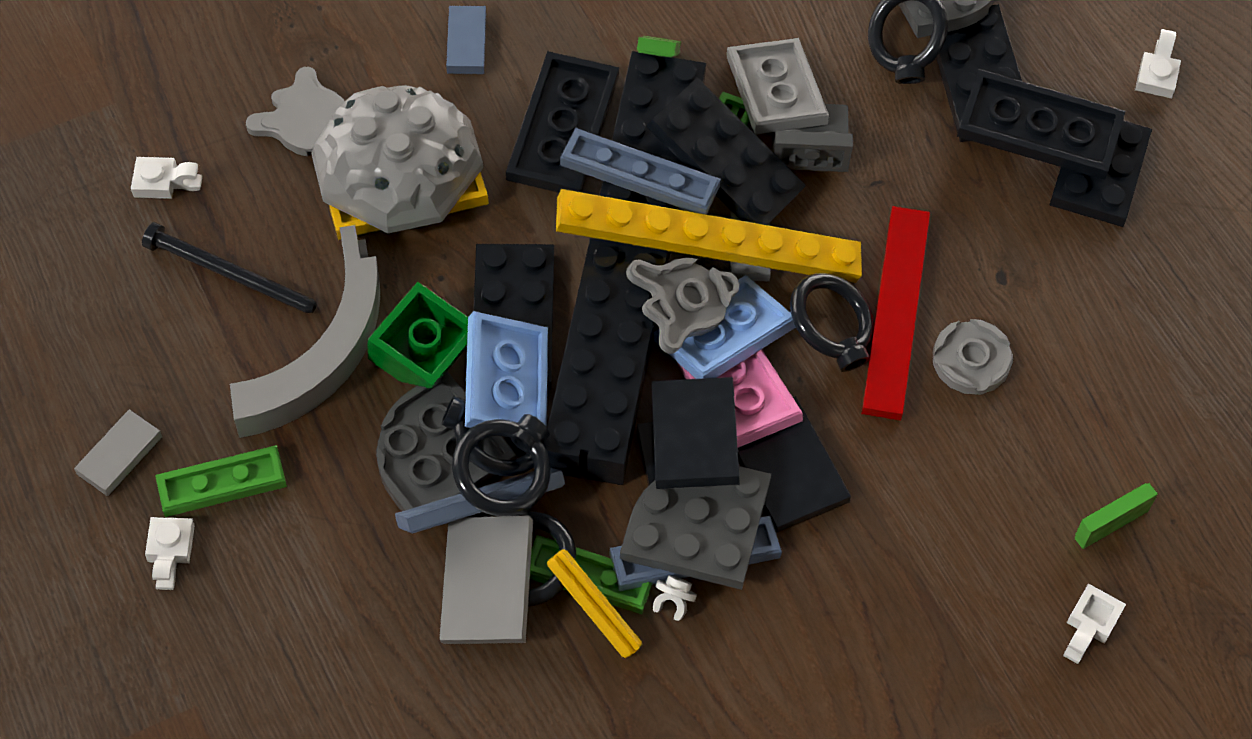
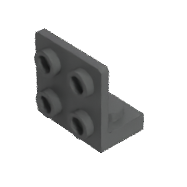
(817, 147)

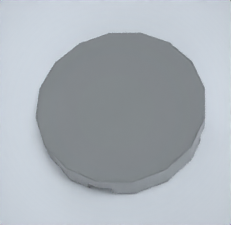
(972, 356)

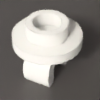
(677, 591)

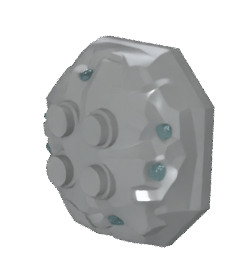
(396, 157)

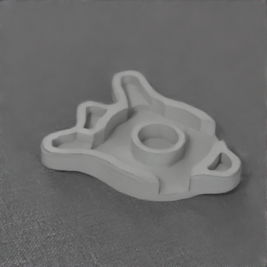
(300, 113)
(684, 298)

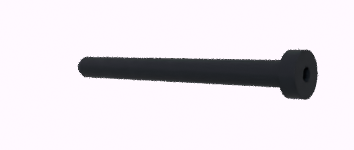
(156, 237)

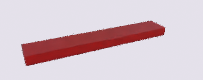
(896, 314)

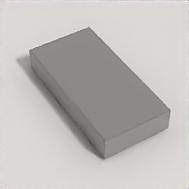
(118, 452)

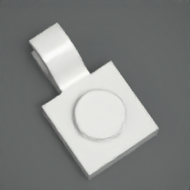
(1158, 71)
(159, 176)
(168, 544)
(1094, 618)

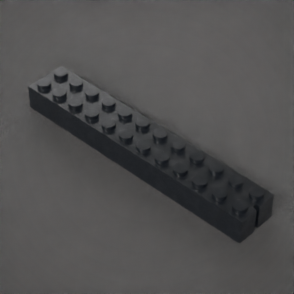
(608, 331)

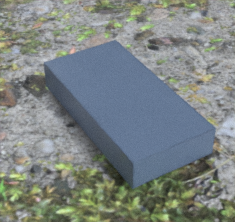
(466, 40)

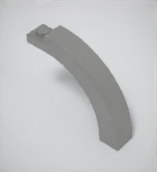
(321, 370)

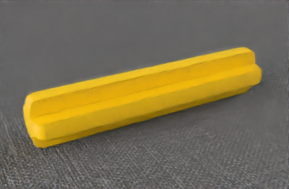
(594, 603)

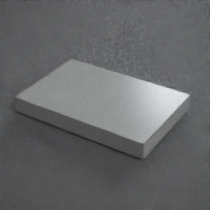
(777, 86)
(486, 580)

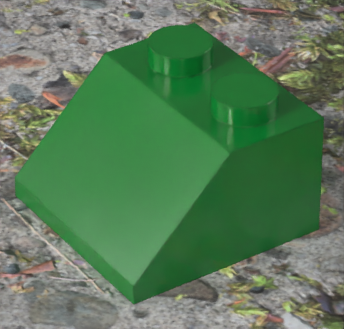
(419, 338)

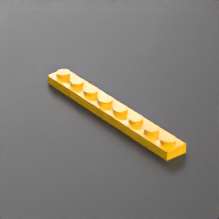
(706, 235)

